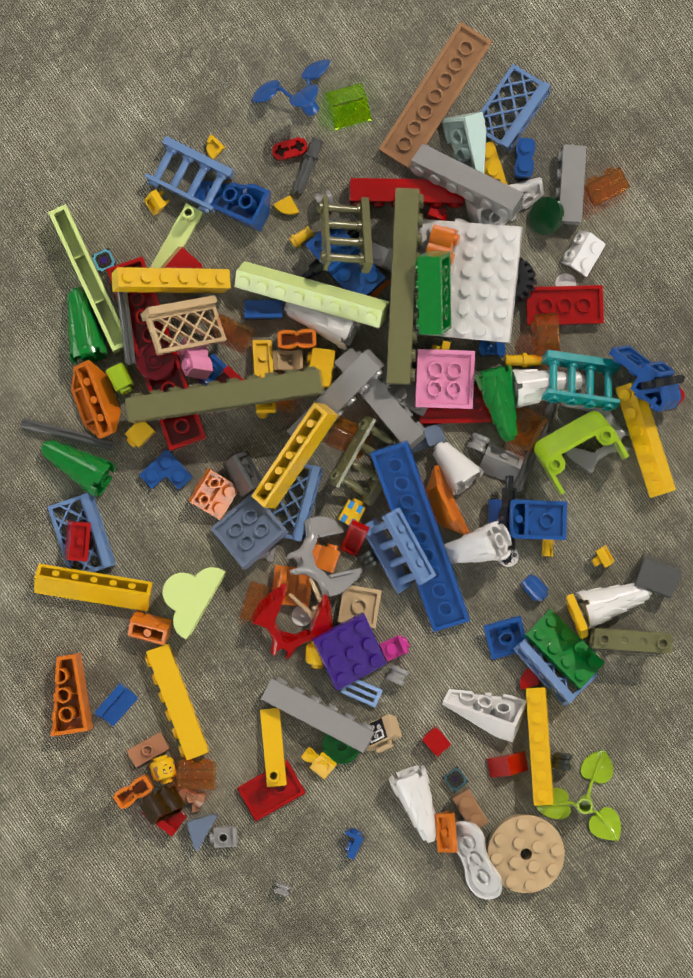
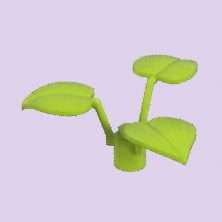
(605, 823)

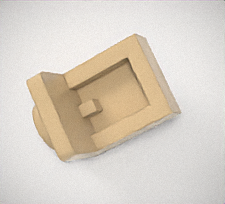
(287, 360)

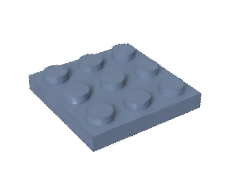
(249, 531)

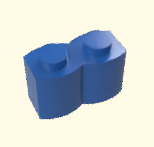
(524, 163)

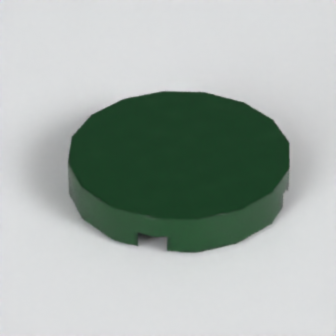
(546, 215)

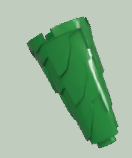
(83, 332)
(499, 397)
(82, 467)

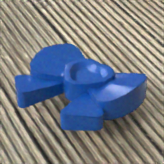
(491, 349)

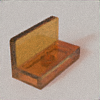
(236, 331)
(343, 433)
(254, 596)

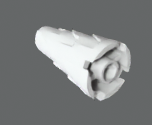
(331, 327)
(532, 383)
(481, 545)
(604, 603)
(416, 798)

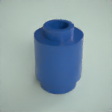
(535, 588)

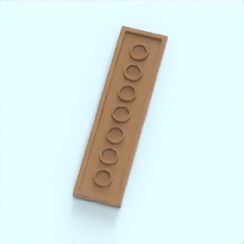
(435, 94)

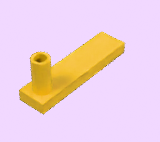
(263, 364)
(273, 747)

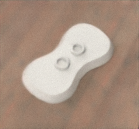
(479, 871)

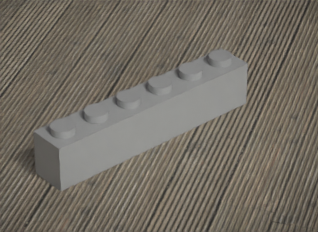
(466, 182)
(348, 385)
(387, 405)
(318, 715)

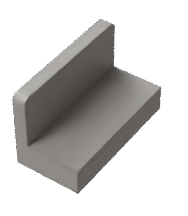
(501, 462)

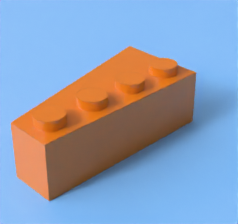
(70, 698)

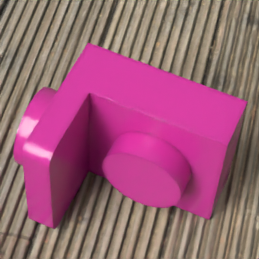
(395, 647)

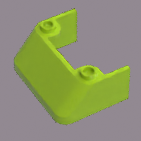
(552, 446)

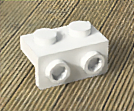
(583, 252)

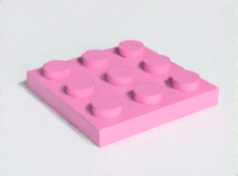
(444, 378)

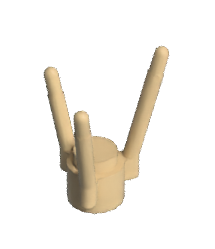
(314, 606)

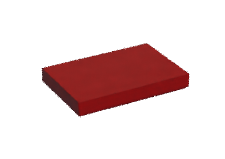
(263, 799)

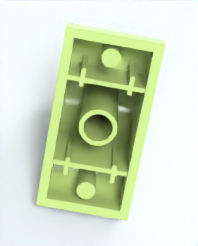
(190, 597)

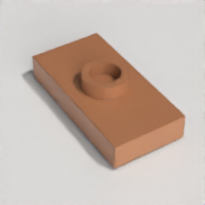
(148, 749)

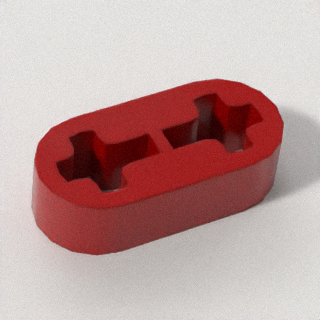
(288, 144)

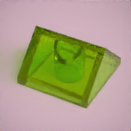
(348, 106)

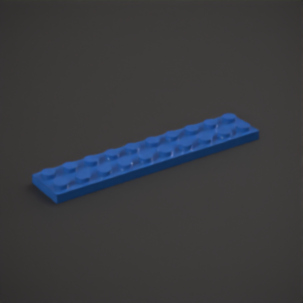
(406, 491)

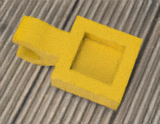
(320, 764)

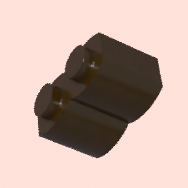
(162, 805)

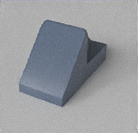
(433, 436)

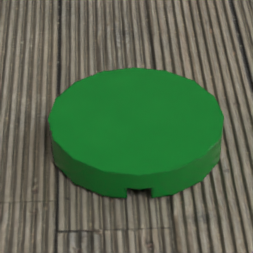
(338, 751)

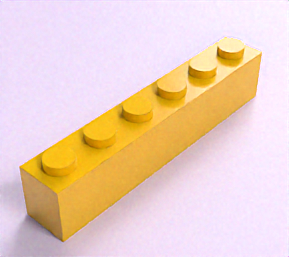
(170, 280)
(646, 442)
(294, 455)
(93, 587)
(177, 701)
(540, 746)

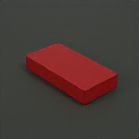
(354, 538)

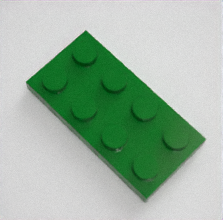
(564, 649)

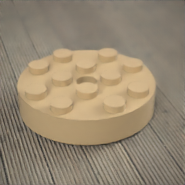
(536, 869)

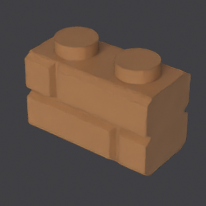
(469, 807)

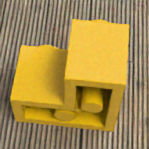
(323, 360)

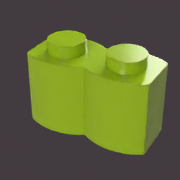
(120, 379)

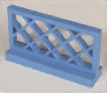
(527, 112)
(307, 502)
(97, 530)
(547, 675)

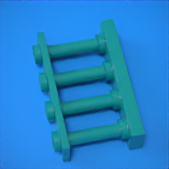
(581, 362)

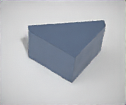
(199, 828)

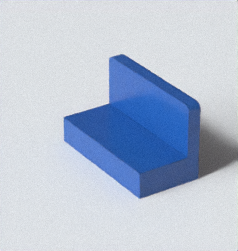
(263, 309)
(116, 704)

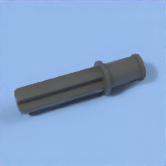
(307, 165)

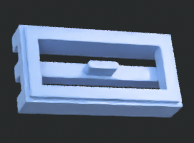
(375, 697)

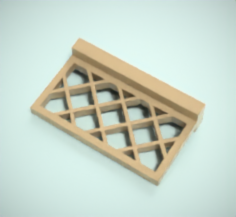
(179, 309)

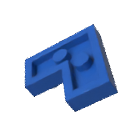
(166, 466)

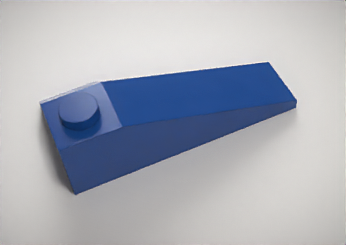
(240, 202)

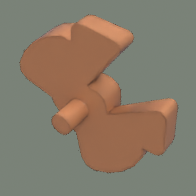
(196, 799)

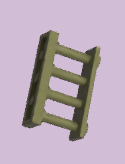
(362, 226)
(369, 493)
(630, 640)

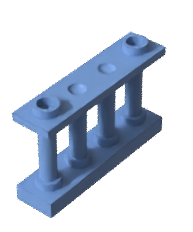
(206, 164)
(408, 546)

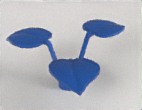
(304, 98)

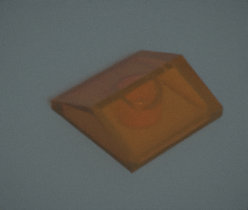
(529, 428)

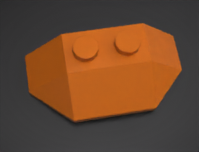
(95, 399)
(443, 504)

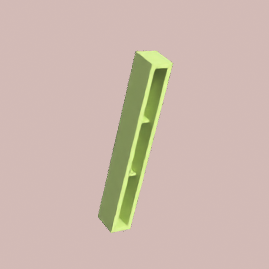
(88, 276)
(311, 294)

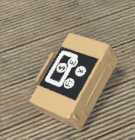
(386, 732)

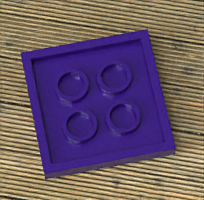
(349, 651)

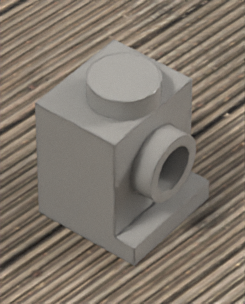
(229, 831)

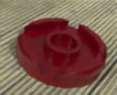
(154, 366)

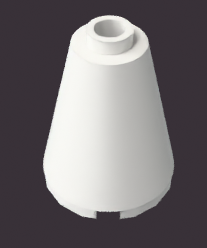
(456, 468)

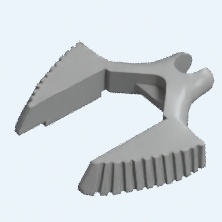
(587, 460)
(319, 528)

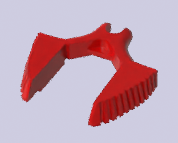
(266, 614)

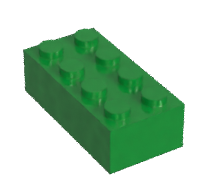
(434, 292)

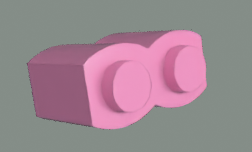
(195, 361)

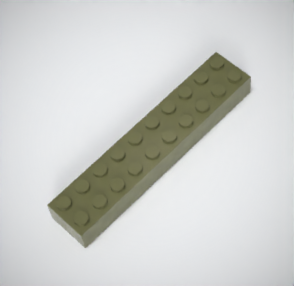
(403, 287)
(225, 396)

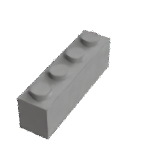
(571, 182)

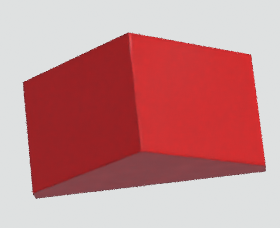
(182, 259)
(507, 764)

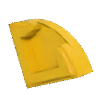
(214, 147)
(286, 206)

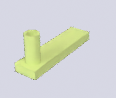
(179, 234)

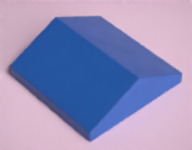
(504, 636)

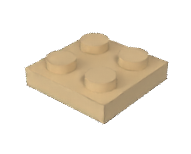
(360, 600)

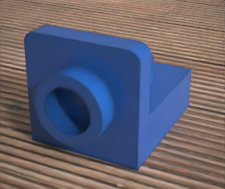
(218, 367)
(353, 846)

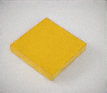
(576, 616)

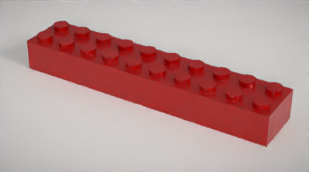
(178, 430)

